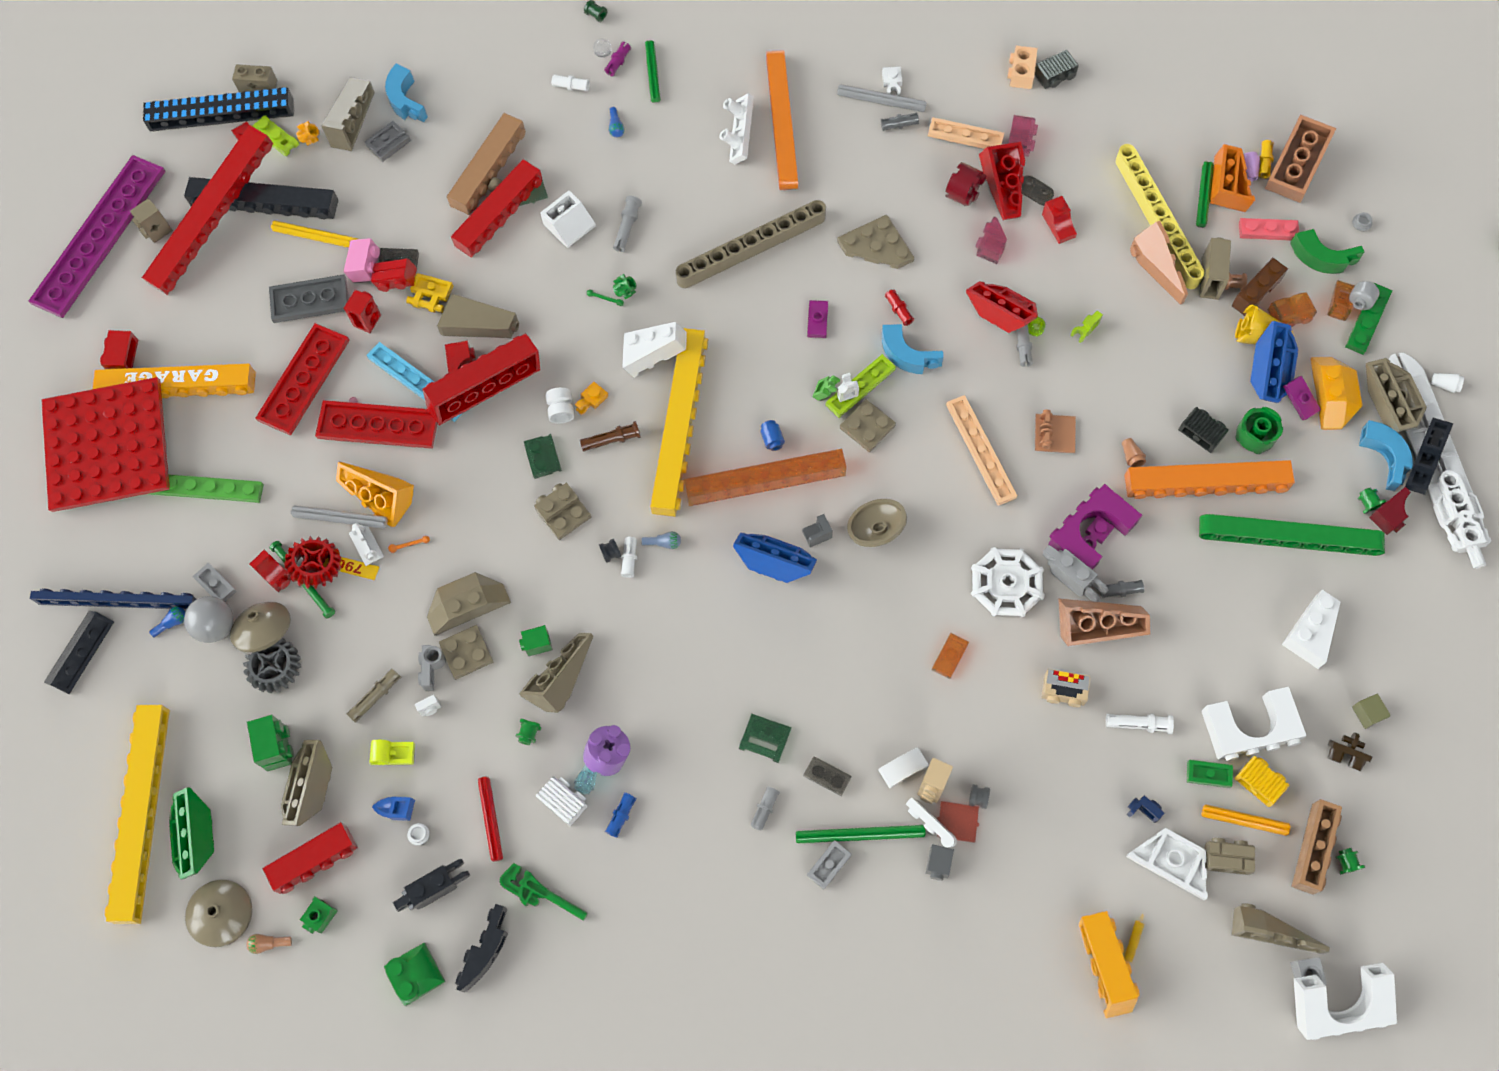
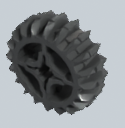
(262, 679)

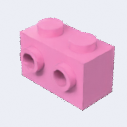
(361, 260)

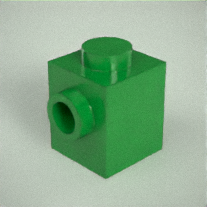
(535, 641)

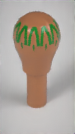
(260, 943)

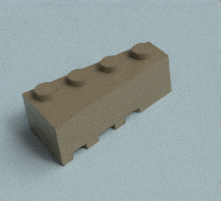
(348, 114)

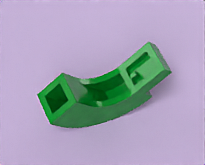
(1320, 258)

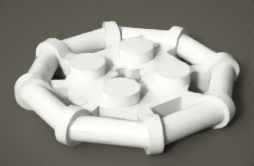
(1000, 590)

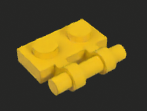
(430, 287)

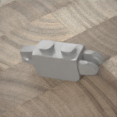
(1074, 573)

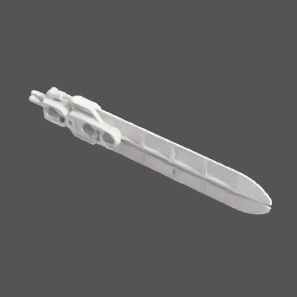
(1449, 469)

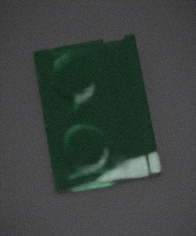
(542, 456)

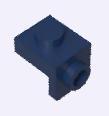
(1147, 807)

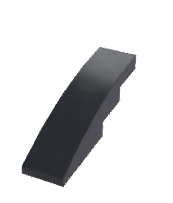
(1429, 456)

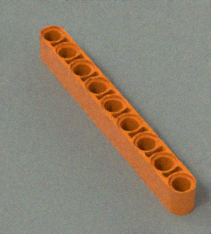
(782, 120)

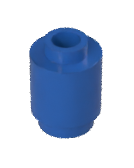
(772, 435)

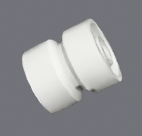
(560, 405)

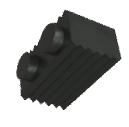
(1056, 69)
(1203, 429)

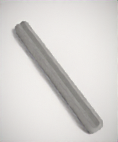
(882, 98)
(339, 516)

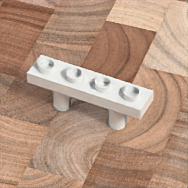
(741, 127)

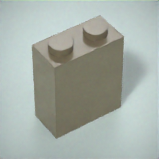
(1216, 268)

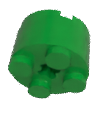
(1259, 429)

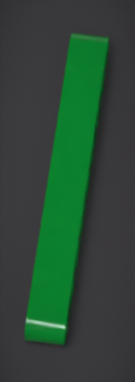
(1292, 534)

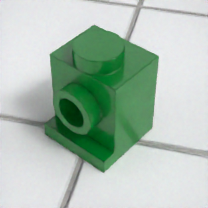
(325, 915)

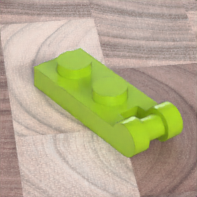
(277, 135)

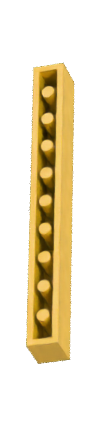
(678, 425)
(137, 815)

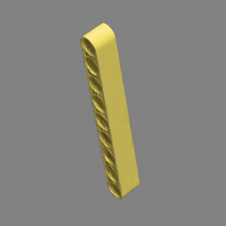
(1135, 175)

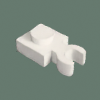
(892, 79)

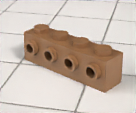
(1317, 847)

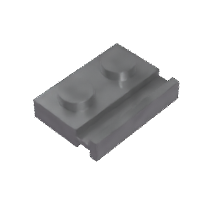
(387, 141)

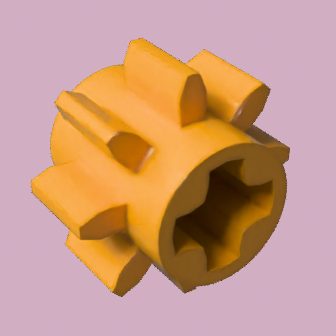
(307, 133)

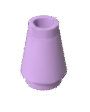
(1252, 162)

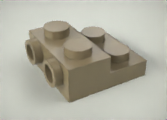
(562, 510)

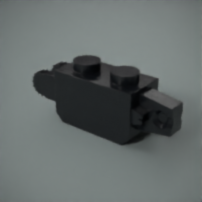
(431, 887)

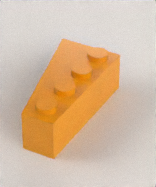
(1109, 964)

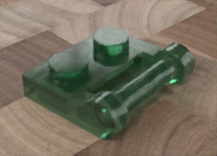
(768, 732)

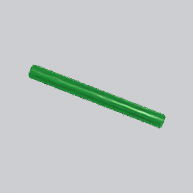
(859, 834)

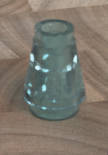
(585, 781)

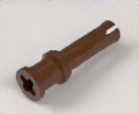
(619, 434)

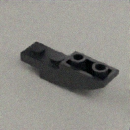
(481, 958)

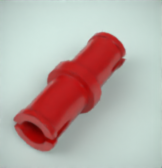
(899, 307)

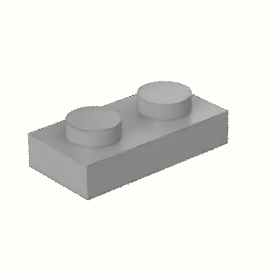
(214, 583)
(829, 864)

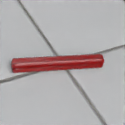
(490, 818)

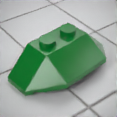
(190, 833)

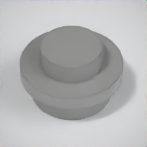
(1362, 221)

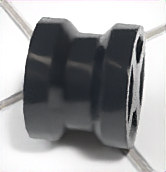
(610, 550)

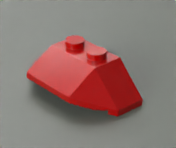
(1002, 306)

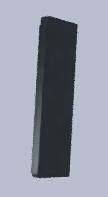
(79, 652)

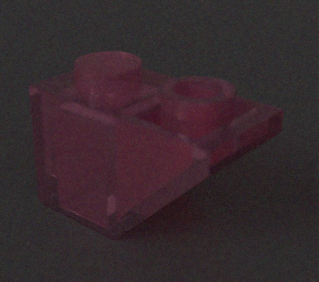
(993, 242)

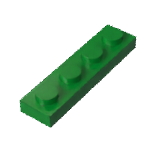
(1367, 322)

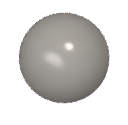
(208, 619)

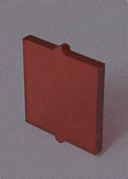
(959, 820)

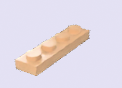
(964, 133)

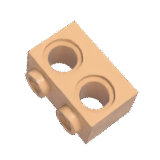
(1023, 67)

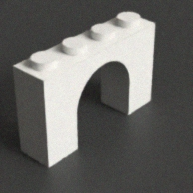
(1231, 742)
(1373, 1009)

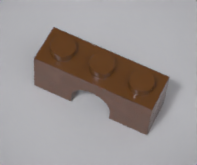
(1260, 285)

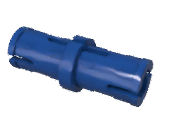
(620, 815)

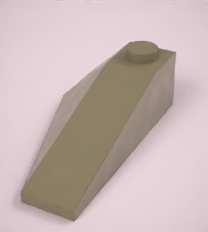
(557, 682)
(1263, 927)

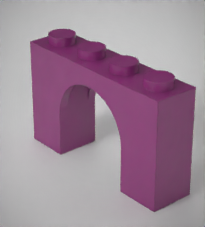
(1102, 503)

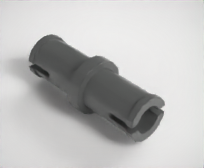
(900, 121)
(1123, 588)

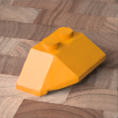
(1336, 392)

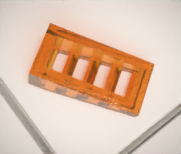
(1340, 306)

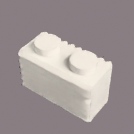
(562, 800)

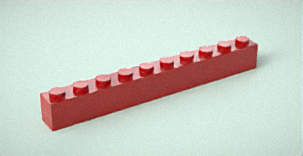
(208, 210)

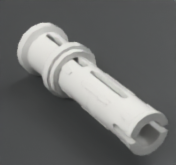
(1150, 723)

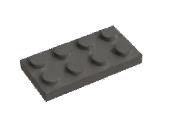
(308, 298)

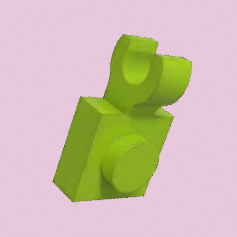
(1090, 324)

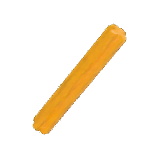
(1245, 820)

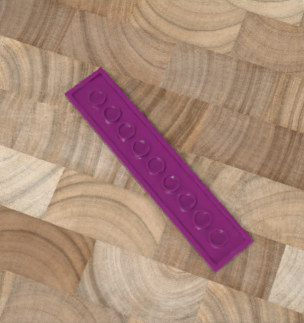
(96, 237)

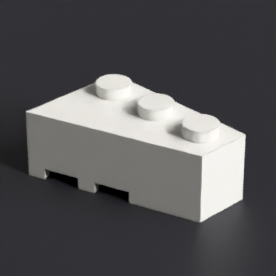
(651, 345)
(1314, 630)

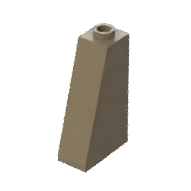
(476, 319)

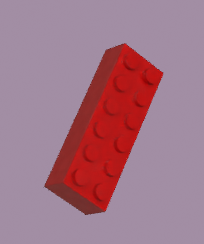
(481, 378)

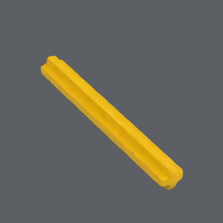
(310, 233)

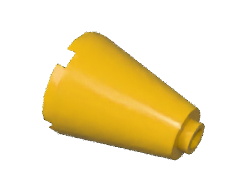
(1253, 325)

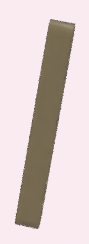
(744, 250)

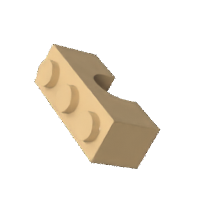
(934, 781)

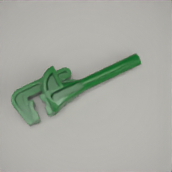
(531, 889)

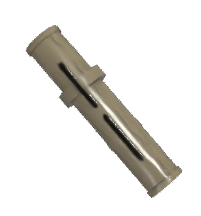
(373, 695)

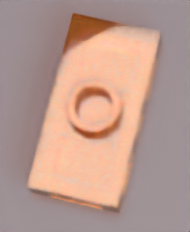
(950, 656)

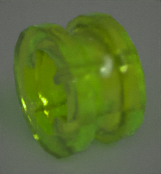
(1036, 332)

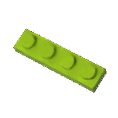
(867, 381)

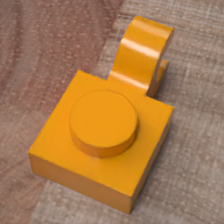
(591, 396)

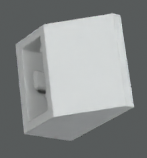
(567, 219)

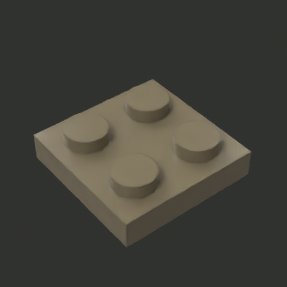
(867, 425)
(466, 652)

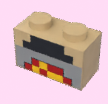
(1065, 688)

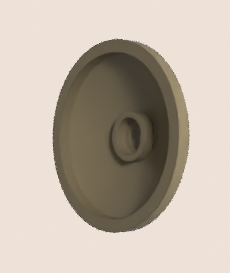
(877, 522)
(260, 627)
(231, 915)

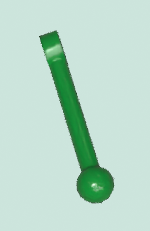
(619, 302)

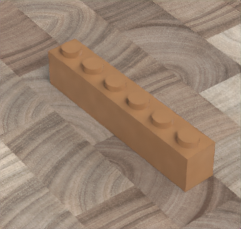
(486, 164)

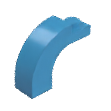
(396, 85)
(905, 357)
(1392, 447)

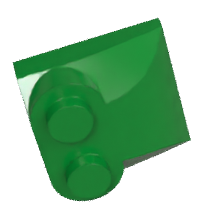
(414, 974)

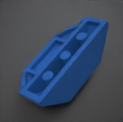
(1274, 362)
(773, 557)

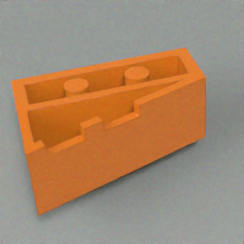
(1229, 180)

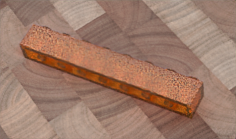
(765, 477)

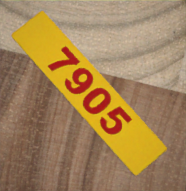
(356, 568)

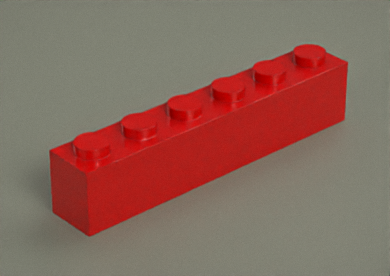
(497, 208)

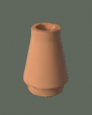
(1133, 454)

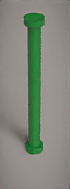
(327, 611)

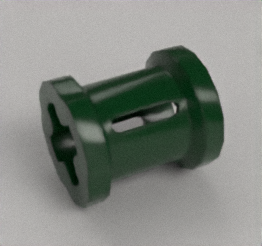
(595, 10)

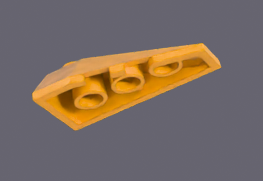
(377, 491)

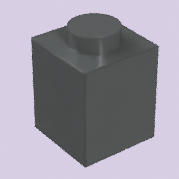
(939, 862)

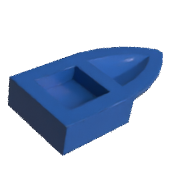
(395, 808)

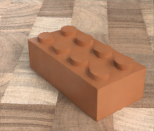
(1300, 158)

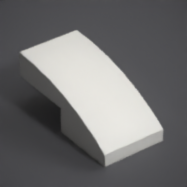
(903, 767)

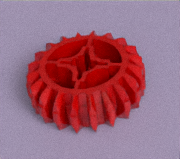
(312, 569)

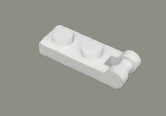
(932, 823)

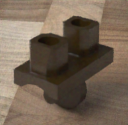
(1357, 759)

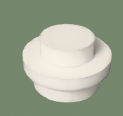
(418, 834)

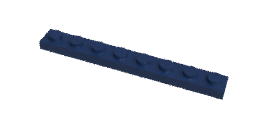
(109, 599)

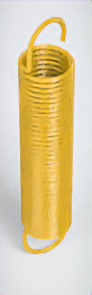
(1134, 940)

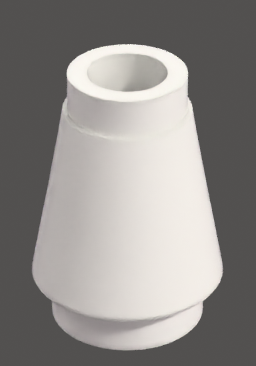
(1448, 382)

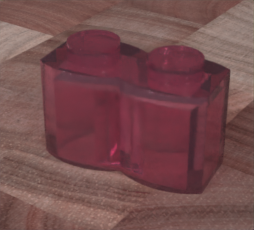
(1022, 131)

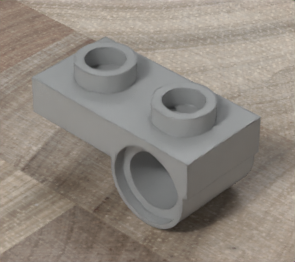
(426, 676)

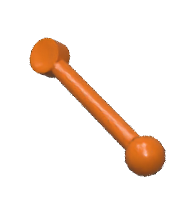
(392, 548)

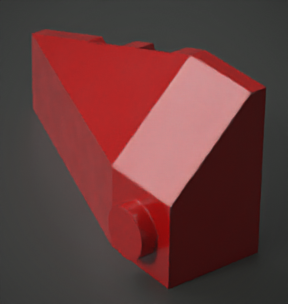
(1004, 176)

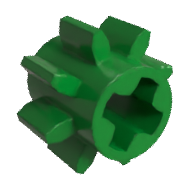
(624, 286)

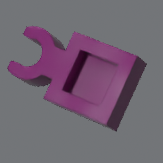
(1098, 531)

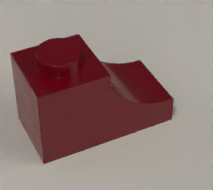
(1392, 514)

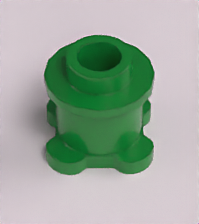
(1370, 500)
(527, 732)
(1349, 861)

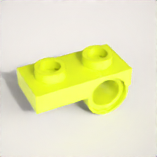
(391, 753)

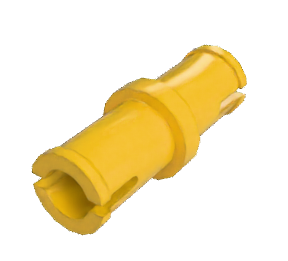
(1266, 159)

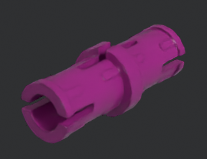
(617, 58)

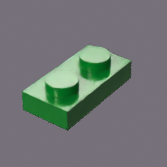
(1209, 773)

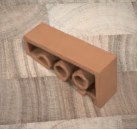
(1098, 621)

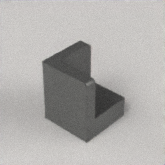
(818, 532)

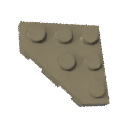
(877, 244)

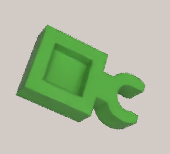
(825, 387)

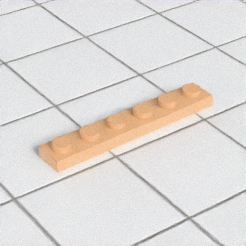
(981, 450)

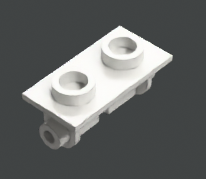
(365, 543)

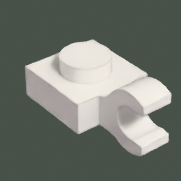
(847, 389)

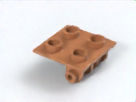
(1054, 432)

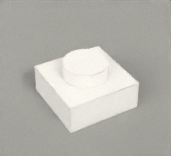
(428, 706)

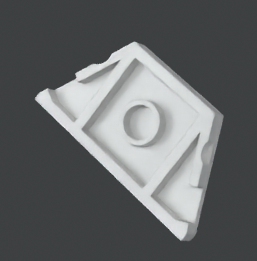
(1174, 860)

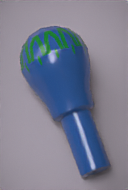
(616, 127)
(173, 618)

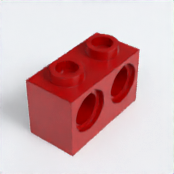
(362, 311)

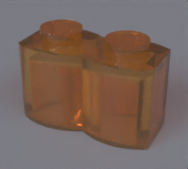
(1293, 309)

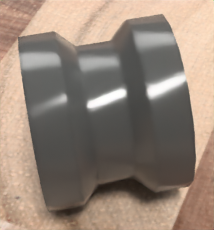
(979, 796)

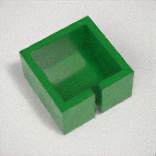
(270, 743)

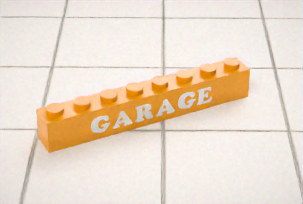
(186, 380)

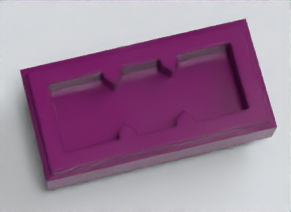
(817, 319)
(1301, 398)

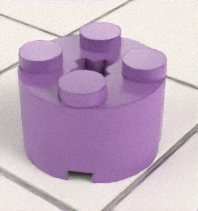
(606, 750)

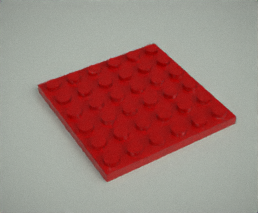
(104, 444)

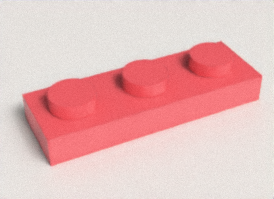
(1268, 229)

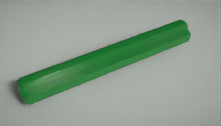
(652, 71)
(1204, 194)

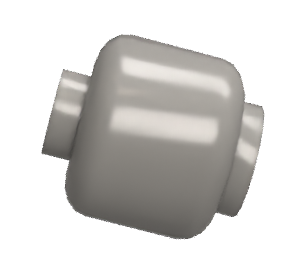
(1364, 295)

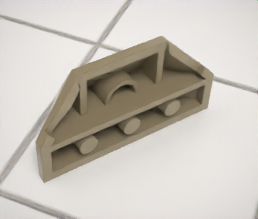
(1394, 395)
(465, 601)
(306, 784)

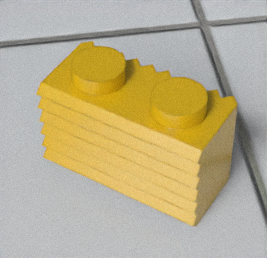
(1262, 781)

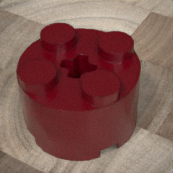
(965, 184)

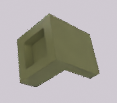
(1371, 710)

